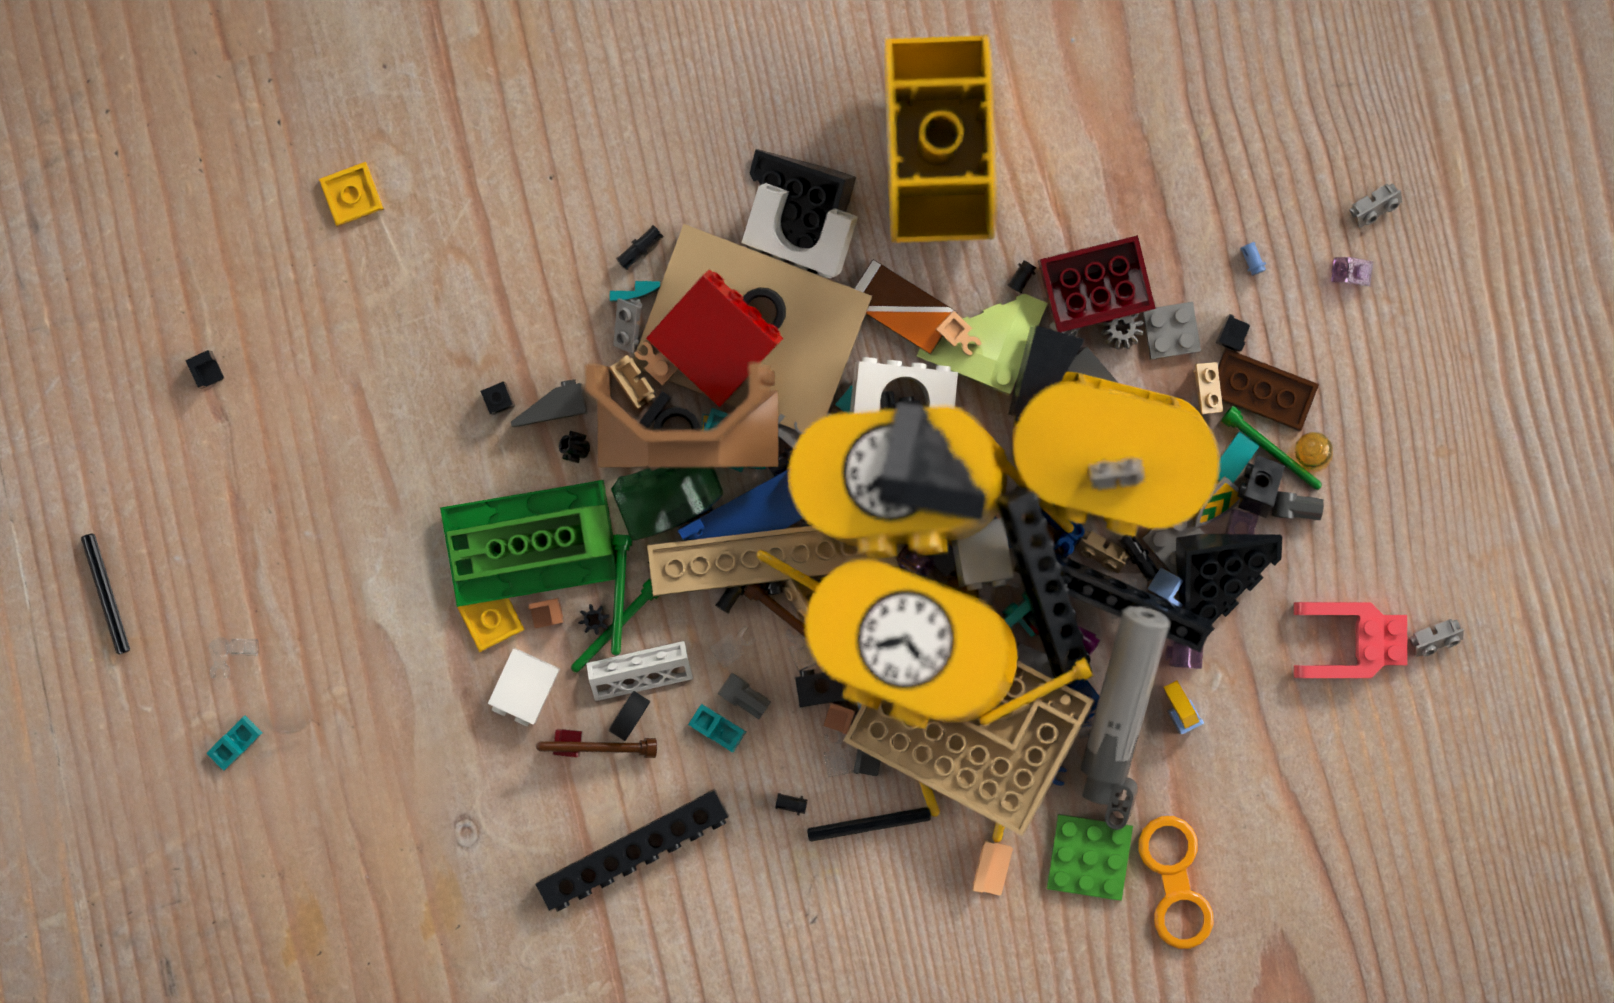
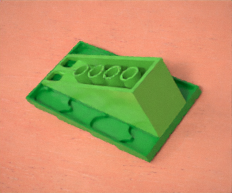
(529, 543)

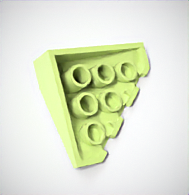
(1003, 341)

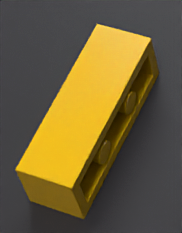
(1181, 704)

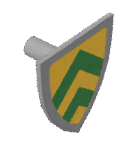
(1220, 502)

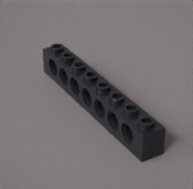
(1034, 579)
(1116, 596)
(550, 886)

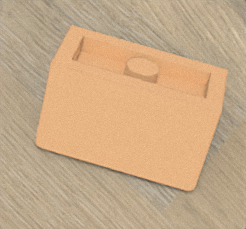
(992, 868)

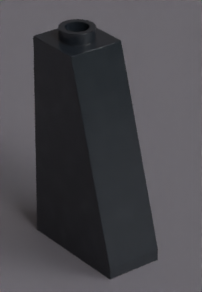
(1043, 365)

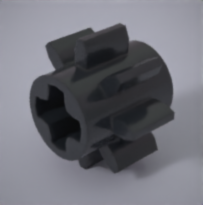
(574, 446)
(601, 617)

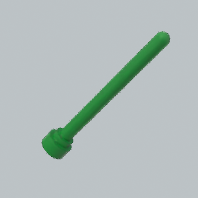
(1234, 419)
(622, 545)
(629, 612)

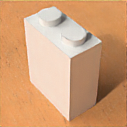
(983, 558)
(523, 687)

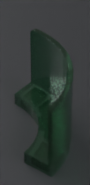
(664, 498)

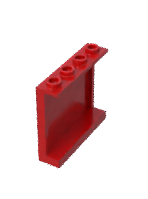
(714, 337)

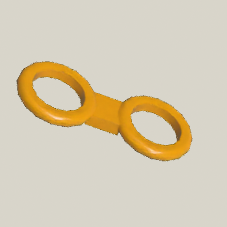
(1175, 882)

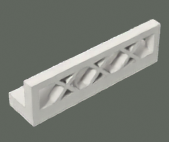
(638, 667)

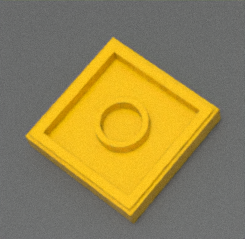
(351, 194)
(491, 622)

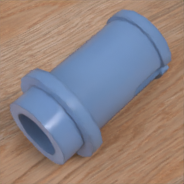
(1253, 259)

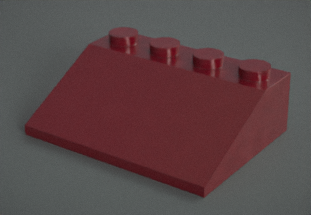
(1096, 284)

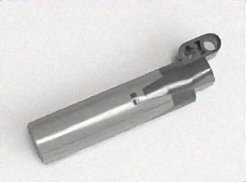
(1122, 711)

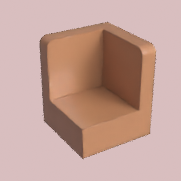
(546, 613)
(839, 717)

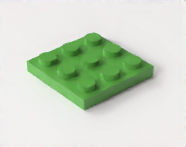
(1089, 857)

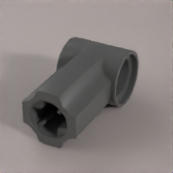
(1290, 506)
(739, 693)

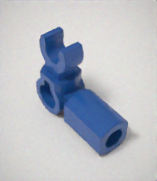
(1066, 540)

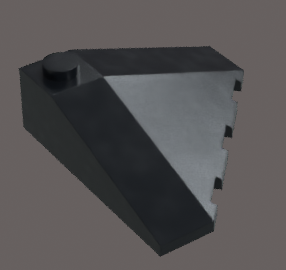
(811, 194)
(924, 472)
(1220, 568)

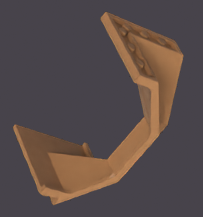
(741, 440)

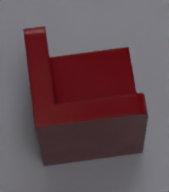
(566, 735)

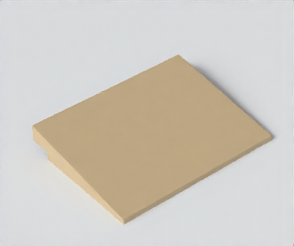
(817, 329)
(988, 767)

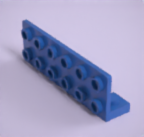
(758, 510)

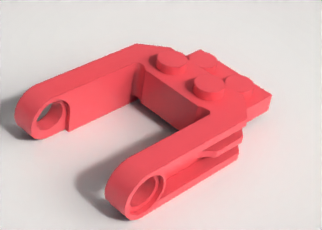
(1378, 640)

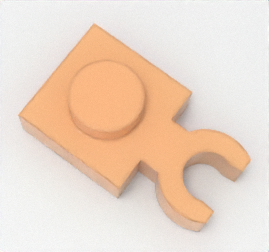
(955, 330)
(658, 365)

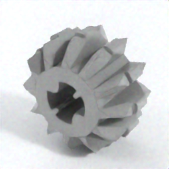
(1117, 335)

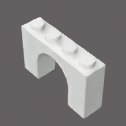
(765, 234)
(872, 377)

